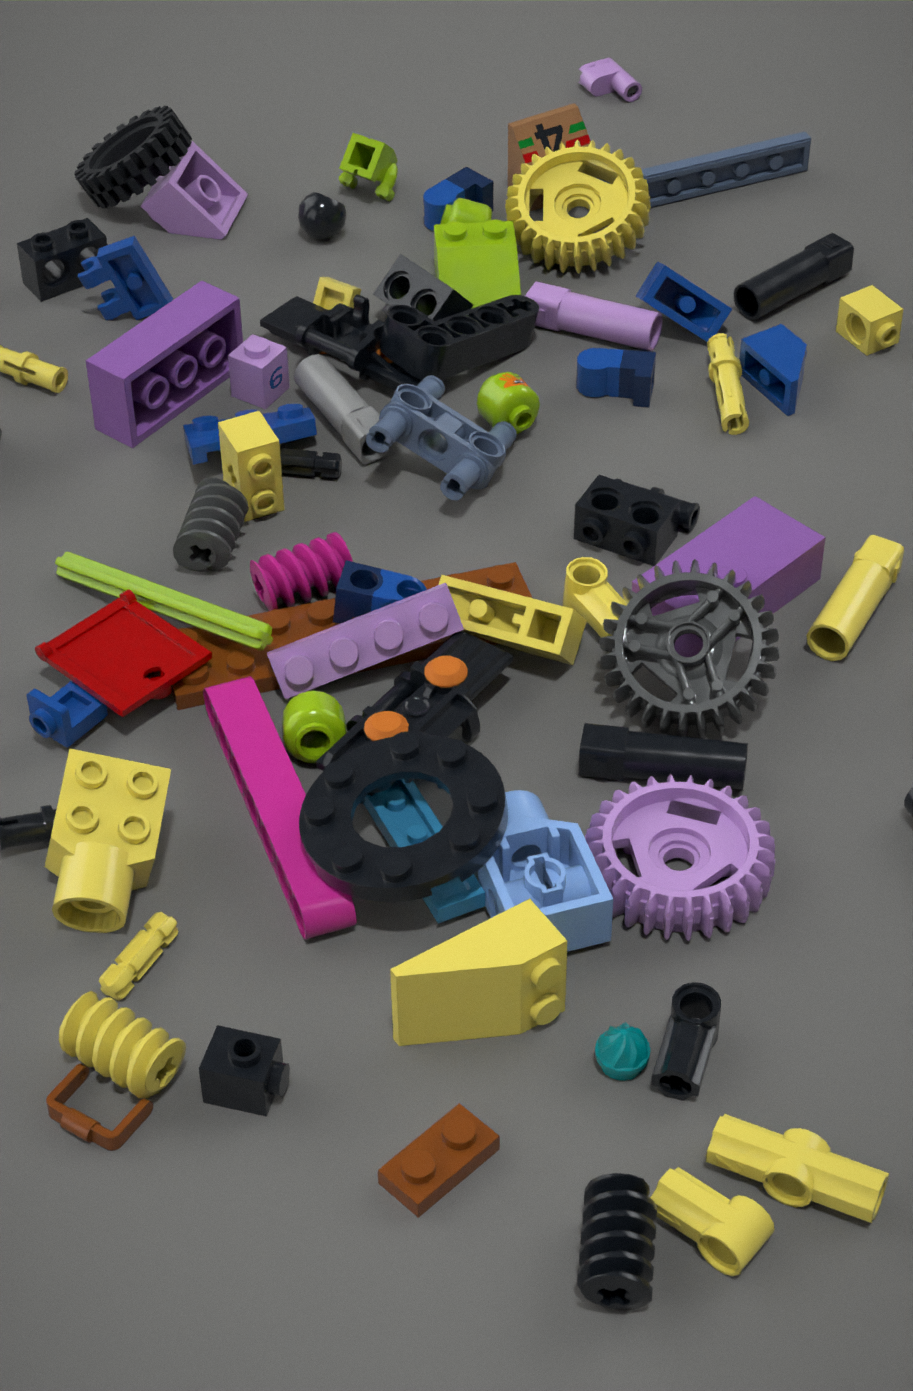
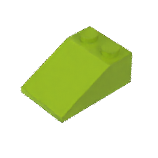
(478, 259)

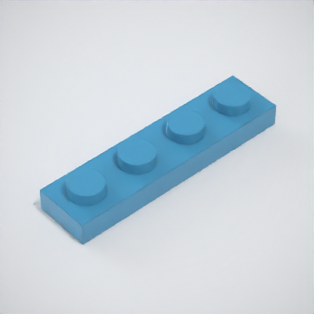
(407, 820)

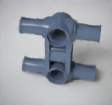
(417, 418)

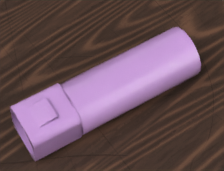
(595, 317)

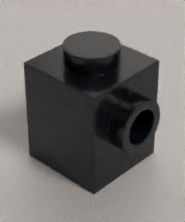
(243, 1071)

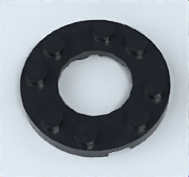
(411, 871)

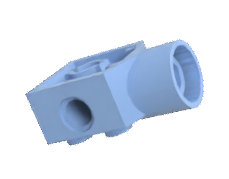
(553, 869)

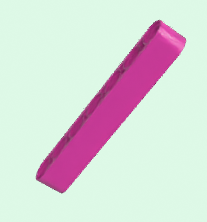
(274, 803)

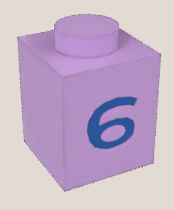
(258, 371)

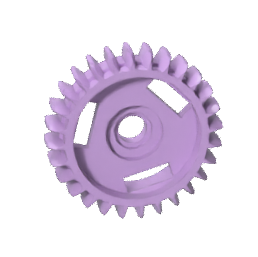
(687, 823)

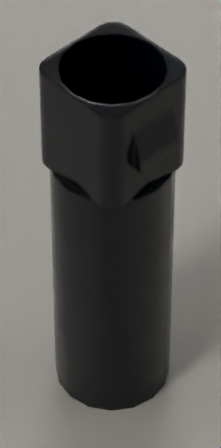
(791, 278)
(622, 754)

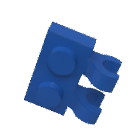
(135, 280)

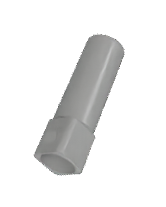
(339, 405)

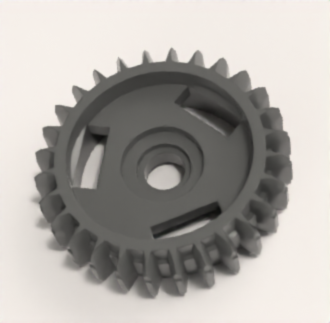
(699, 680)

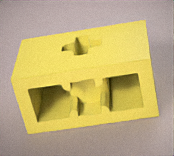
(252, 463)

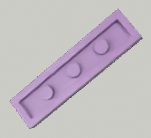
(365, 641)

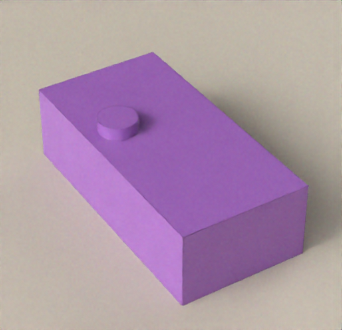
(164, 363)
(761, 547)

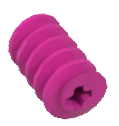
(300, 570)

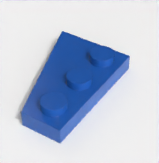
(288, 424)

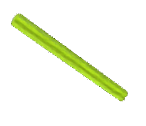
(166, 601)

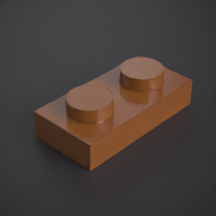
(438, 1160)

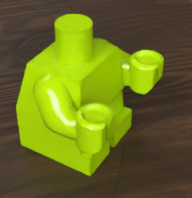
(370, 161)

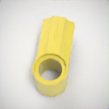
(590, 593)
(724, 1229)

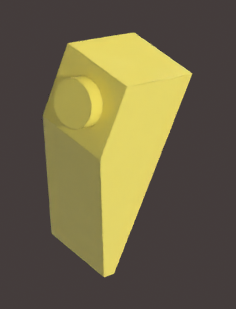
(517, 620)

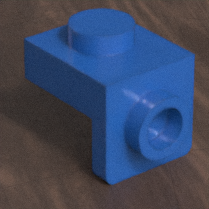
(65, 714)

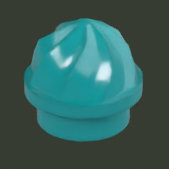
(622, 1052)

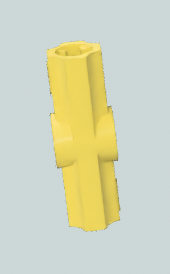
(797, 1167)

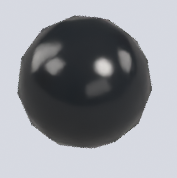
(321, 216)

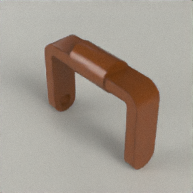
(85, 1126)

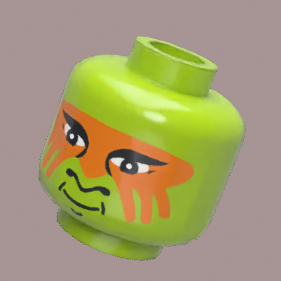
(509, 400)

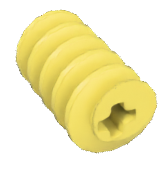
(120, 1045)

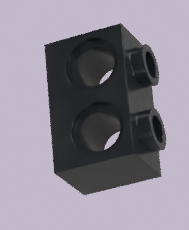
(54, 258)
(415, 287)
(626, 520)

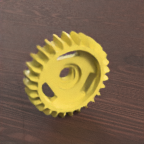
(568, 181)

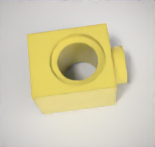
(869, 320)

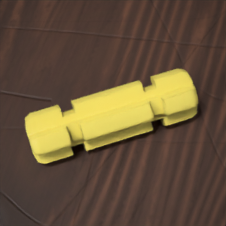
(138, 956)

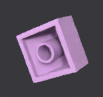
(195, 197)

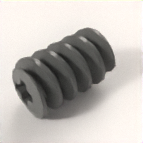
(210, 526)

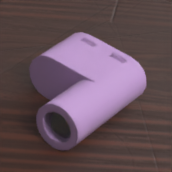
(607, 77)

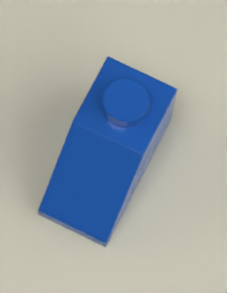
(683, 302)
(775, 365)

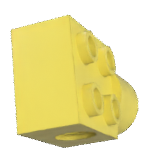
(104, 838)

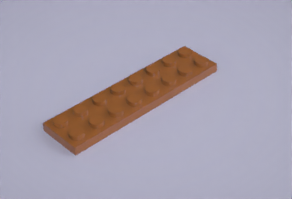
(236, 661)

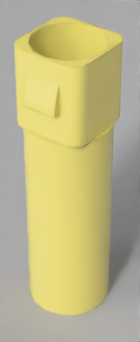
(855, 598)

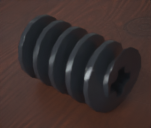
(617, 1242)

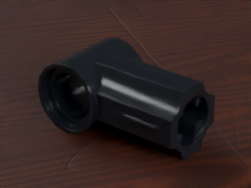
(688, 1041)

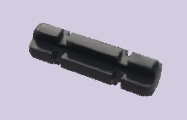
(309, 463)

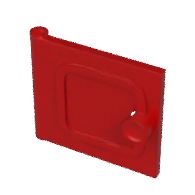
(120, 647)

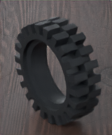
(133, 157)

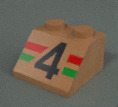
(541, 131)

